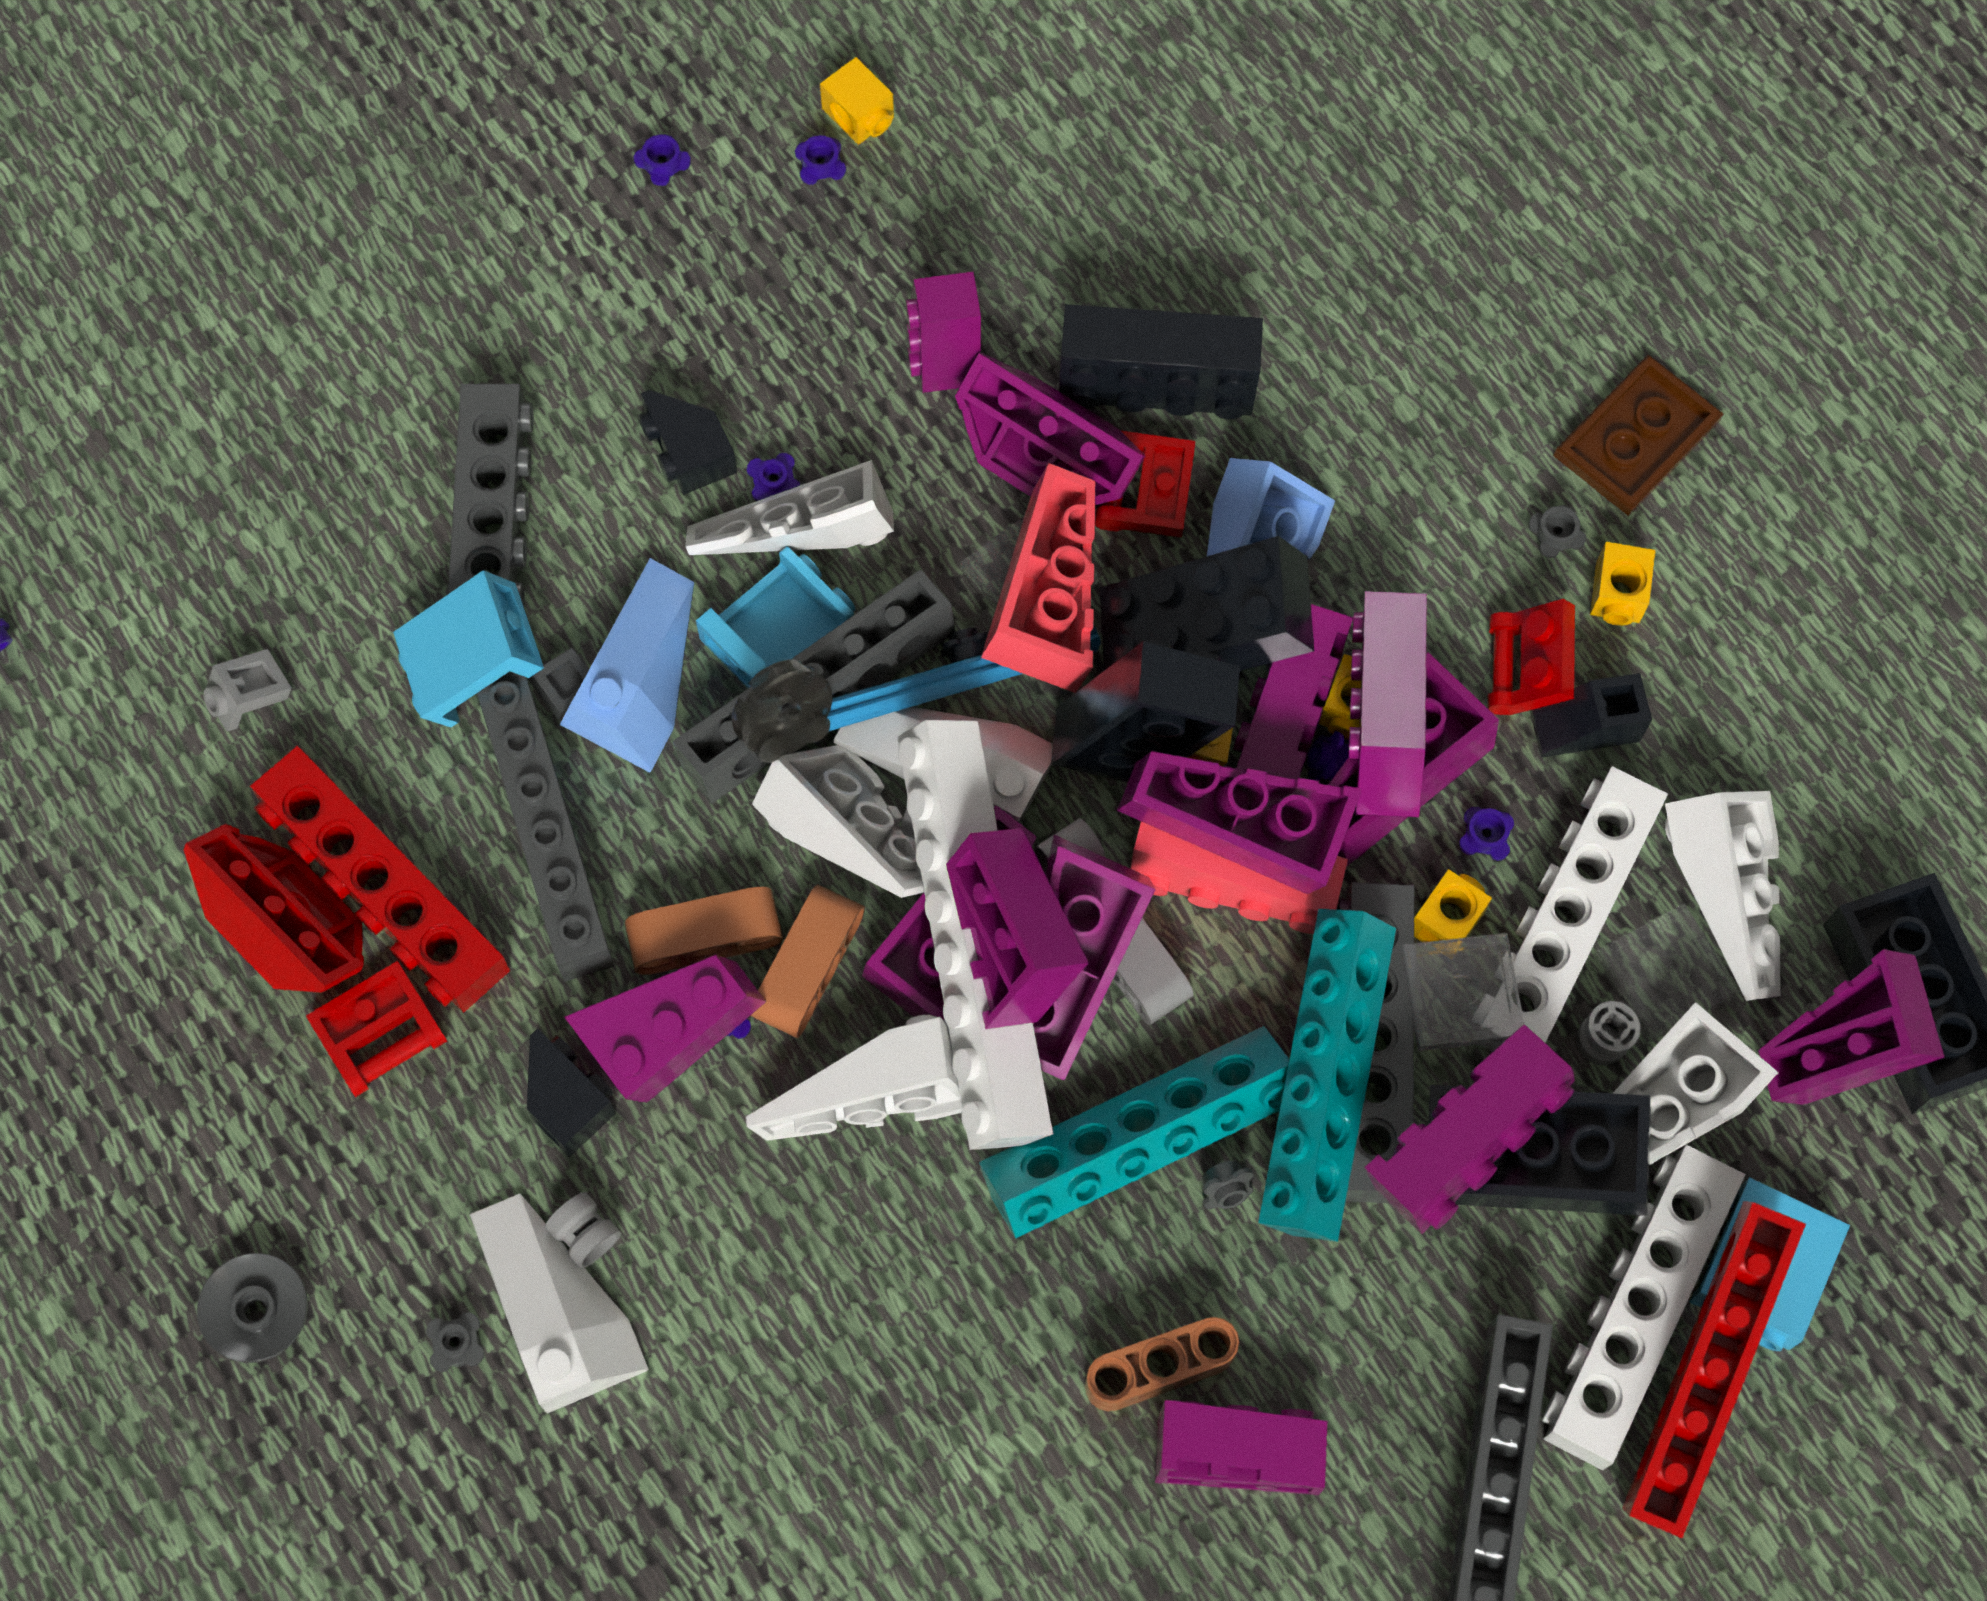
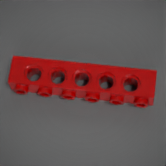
(300, 783)
(1713, 1368)

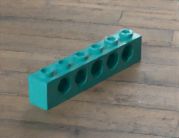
(1327, 1075)
(1138, 1132)

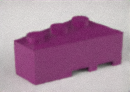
(943, 330)
(666, 1024)
(1856, 1036)

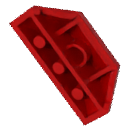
(275, 911)

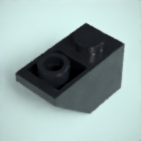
(690, 439)
(1599, 716)
(561, 1097)

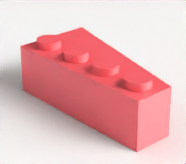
(1046, 595)
(1214, 880)

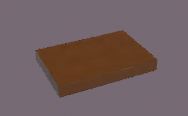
(1638, 435)

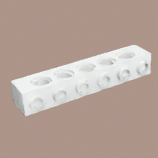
(1633, 810)
(1710, 1191)

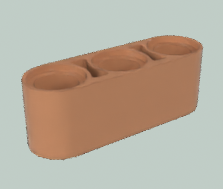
(703, 928)
(808, 960)
(1180, 1345)

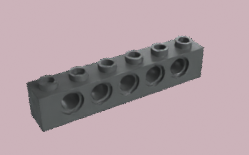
(483, 413)
(851, 658)
(544, 827)
(1393, 1066)
(1500, 1460)

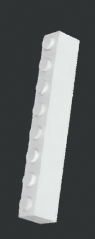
(996, 1066)

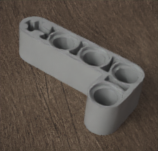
(1147, 970)

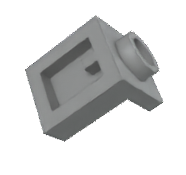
(244, 686)

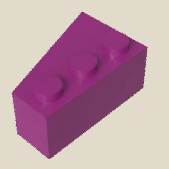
(1016, 926)
(1240, 1448)

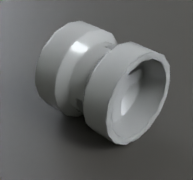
(1599, 1041)
(583, 1230)

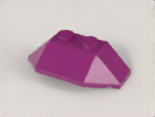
(1025, 424)

